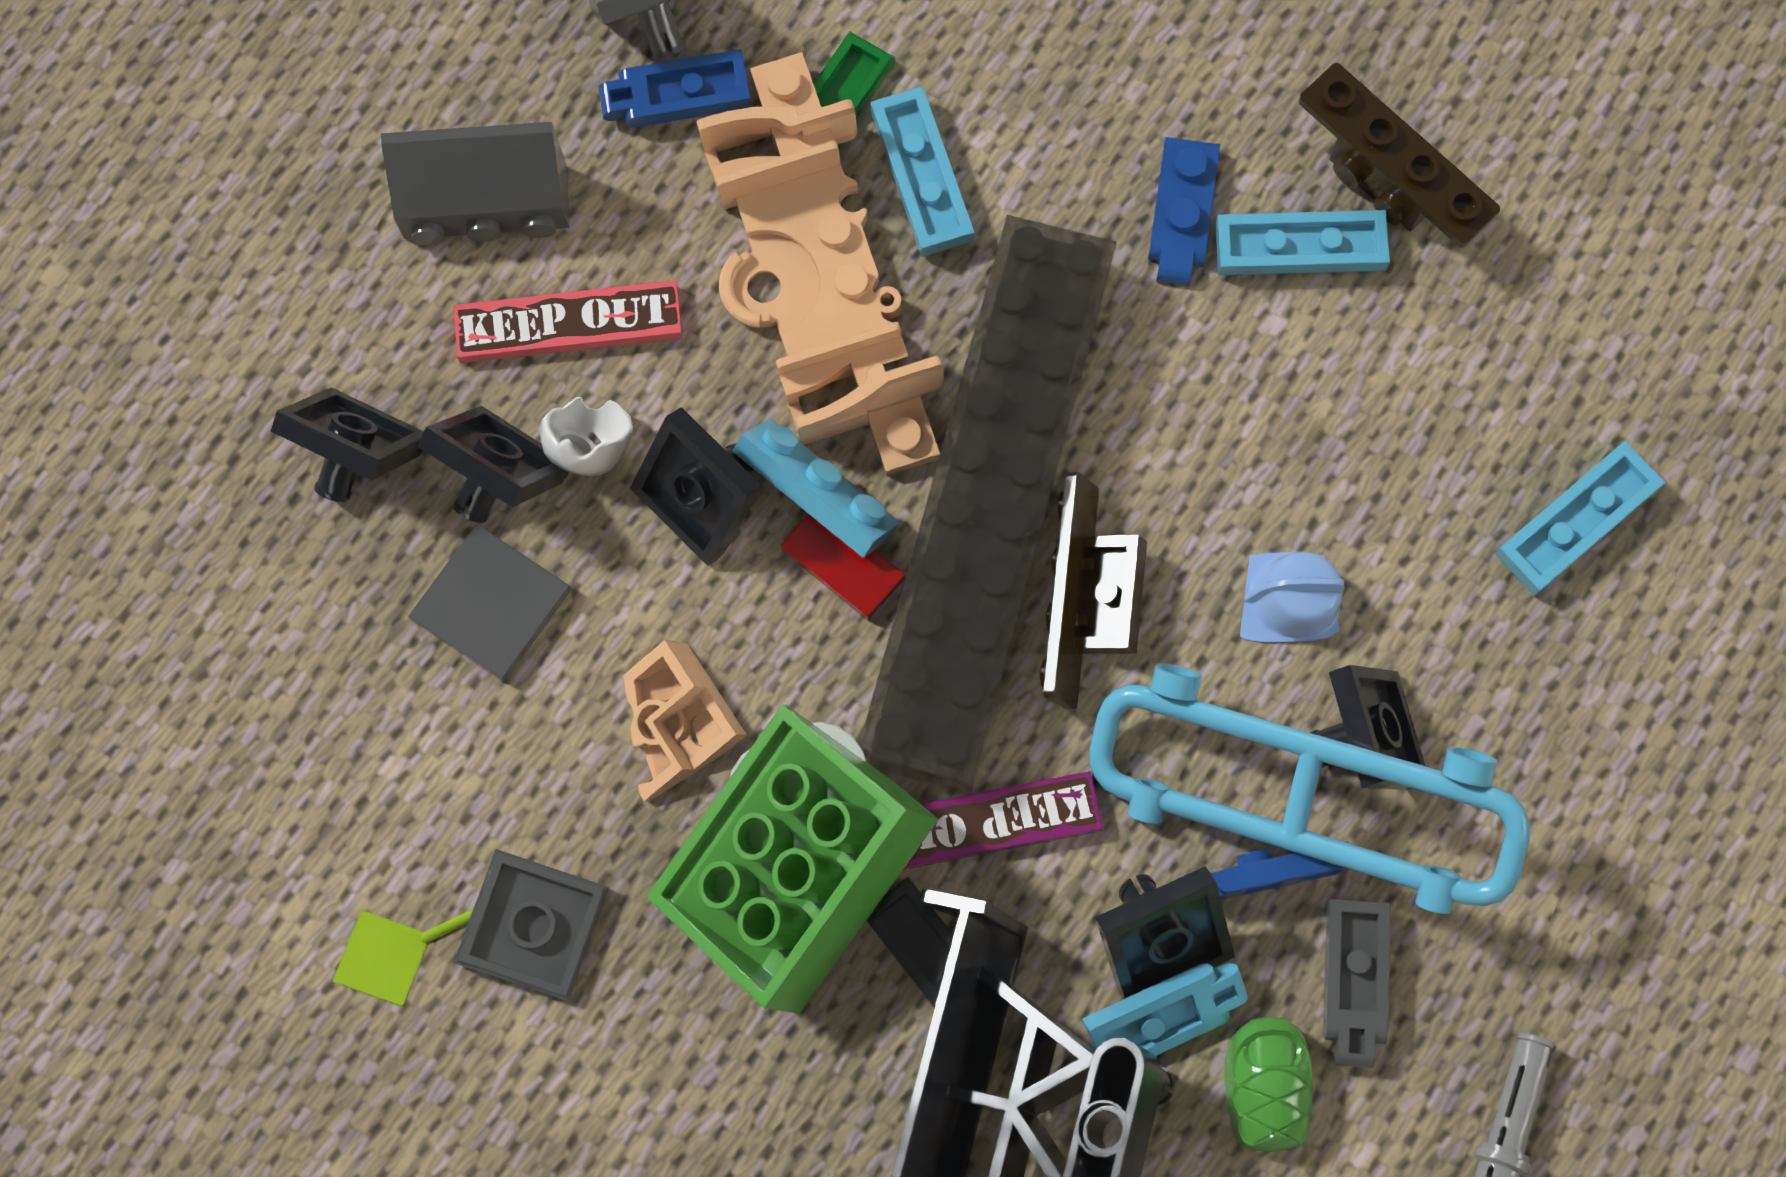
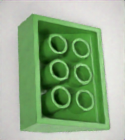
(790, 861)

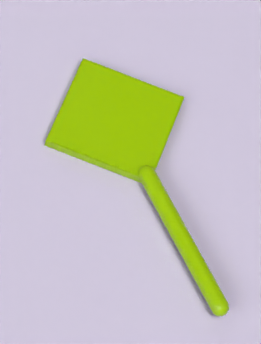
(387, 954)

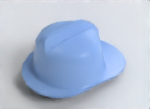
(1291, 598)

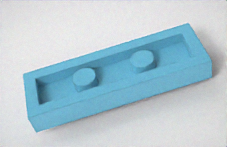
(922, 171)
(1302, 242)
(816, 487)
(1579, 518)

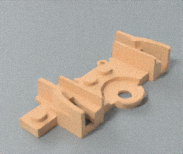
(824, 264)

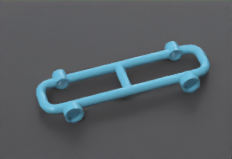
(1464, 778)

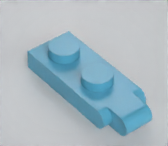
(1171, 1009)

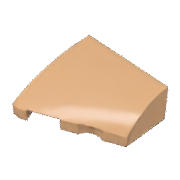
(667, 697)

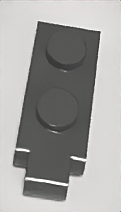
(1356, 979)

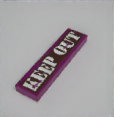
(1009, 819)

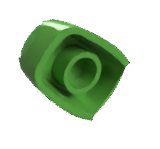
(1269, 1085)

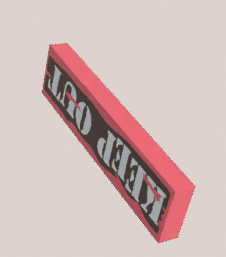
(567, 321)

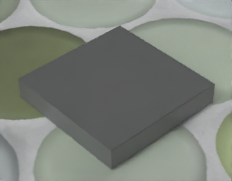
(490, 603)
(531, 925)

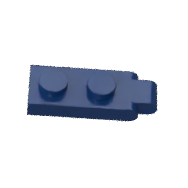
(677, 90)
(1183, 208)
(1262, 872)

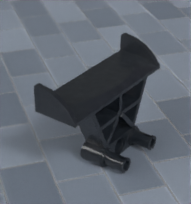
(960, 1055)

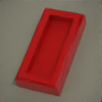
(854, 579)

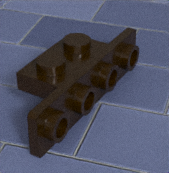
(1394, 161)
(1094, 593)

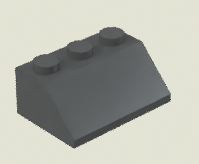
(477, 182)

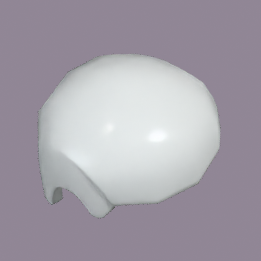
(566, 433)

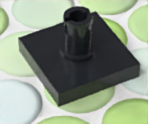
(349, 437)
(494, 460)
(696, 486)
(1373, 718)
(1164, 930)

